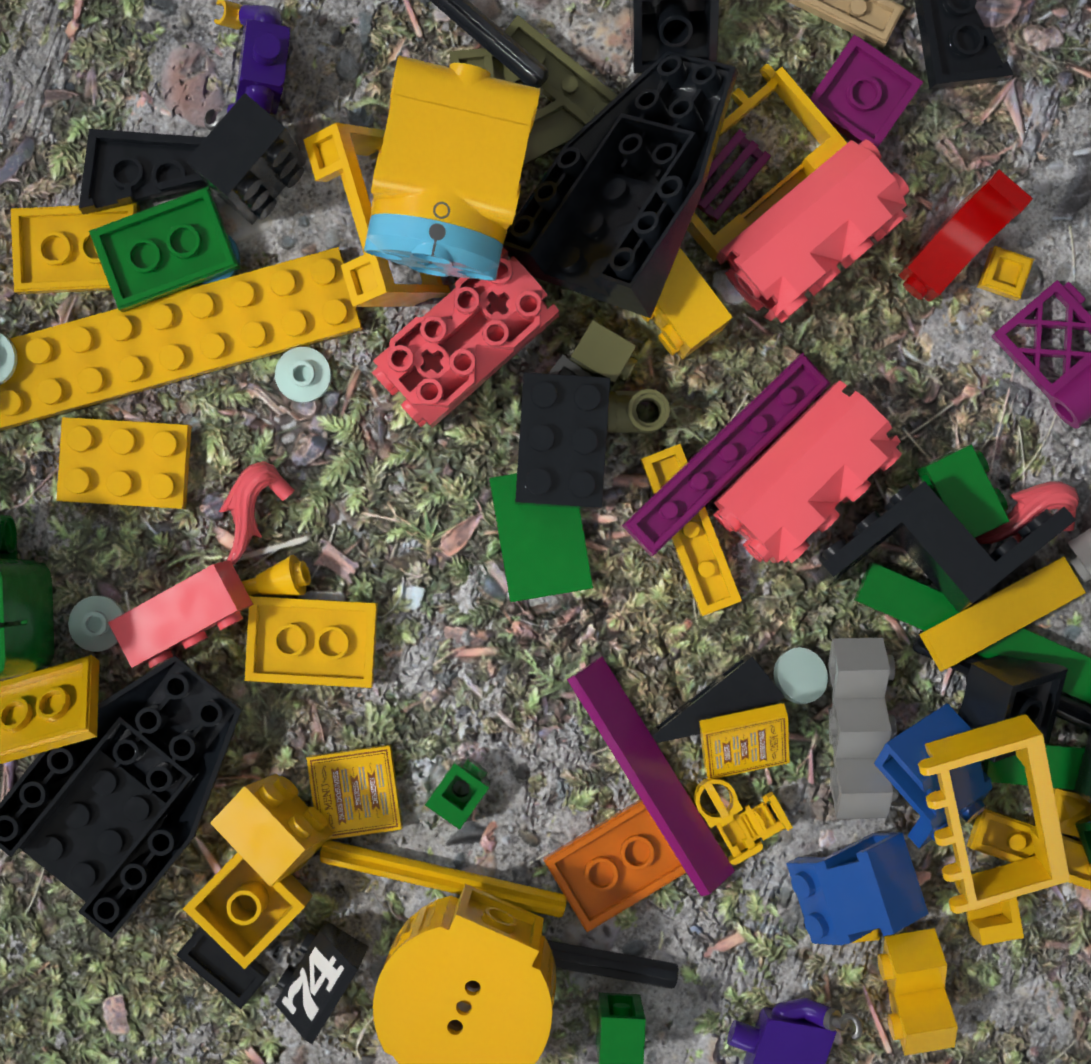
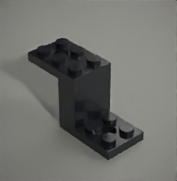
(941, 545)

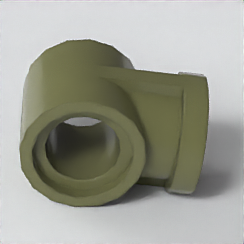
(623, 416)

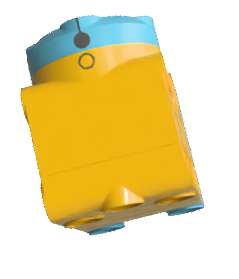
(449, 168)

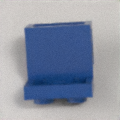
(900, 766)
(858, 890)

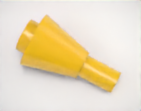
(283, 578)

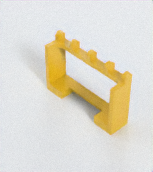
(811, 118)
(367, 277)
(1019, 877)

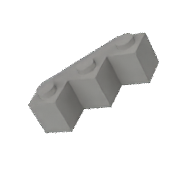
(860, 727)

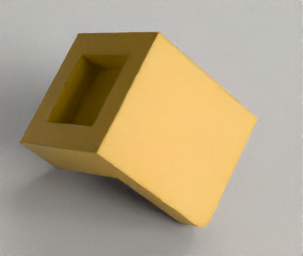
(996, 922)

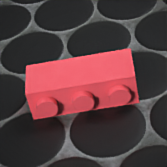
(181, 615)

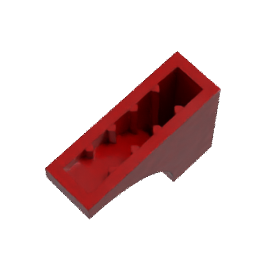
(963, 235)

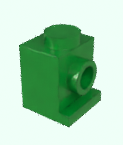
(457, 807)

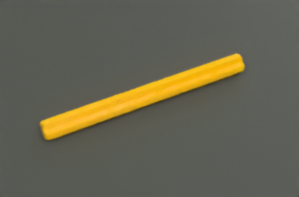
(440, 877)

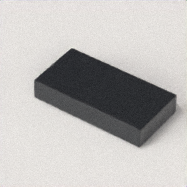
(220, 969)

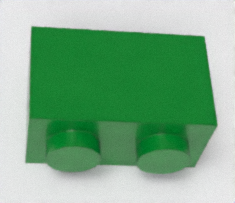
(966, 489)
(620, 1029)

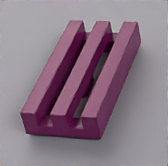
(749, 149)

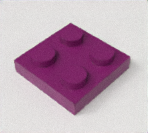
(864, 92)

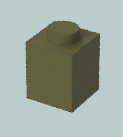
(604, 354)

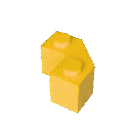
(917, 992)

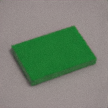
(164, 249)
(539, 545)

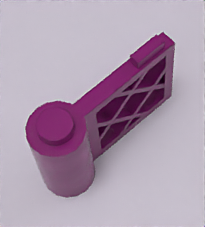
(1072, 391)

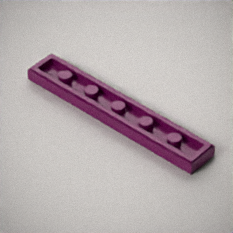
(726, 454)
(651, 776)

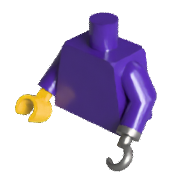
(261, 57)
(791, 1033)

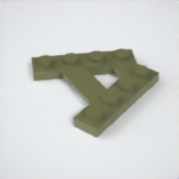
(570, 87)

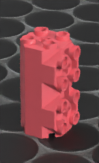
(816, 229)
(463, 341)
(807, 474)

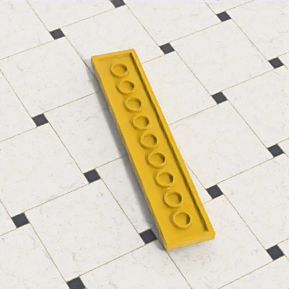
(178, 337)

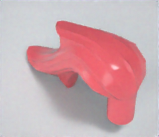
(242, 502)
(1029, 505)

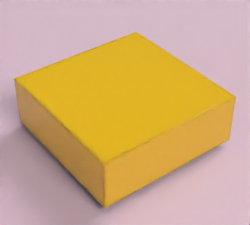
(1005, 273)

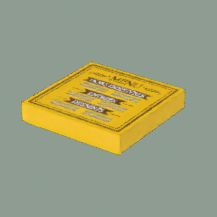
(745, 741)
(356, 790)

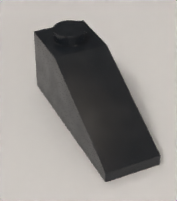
(735, 690)

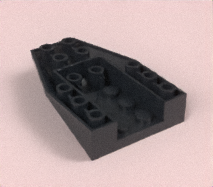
(627, 186)
(128, 802)

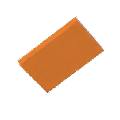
(613, 865)

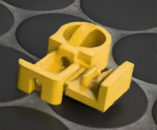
(743, 828)

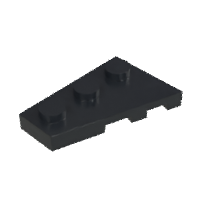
(957, 45)
(135, 168)

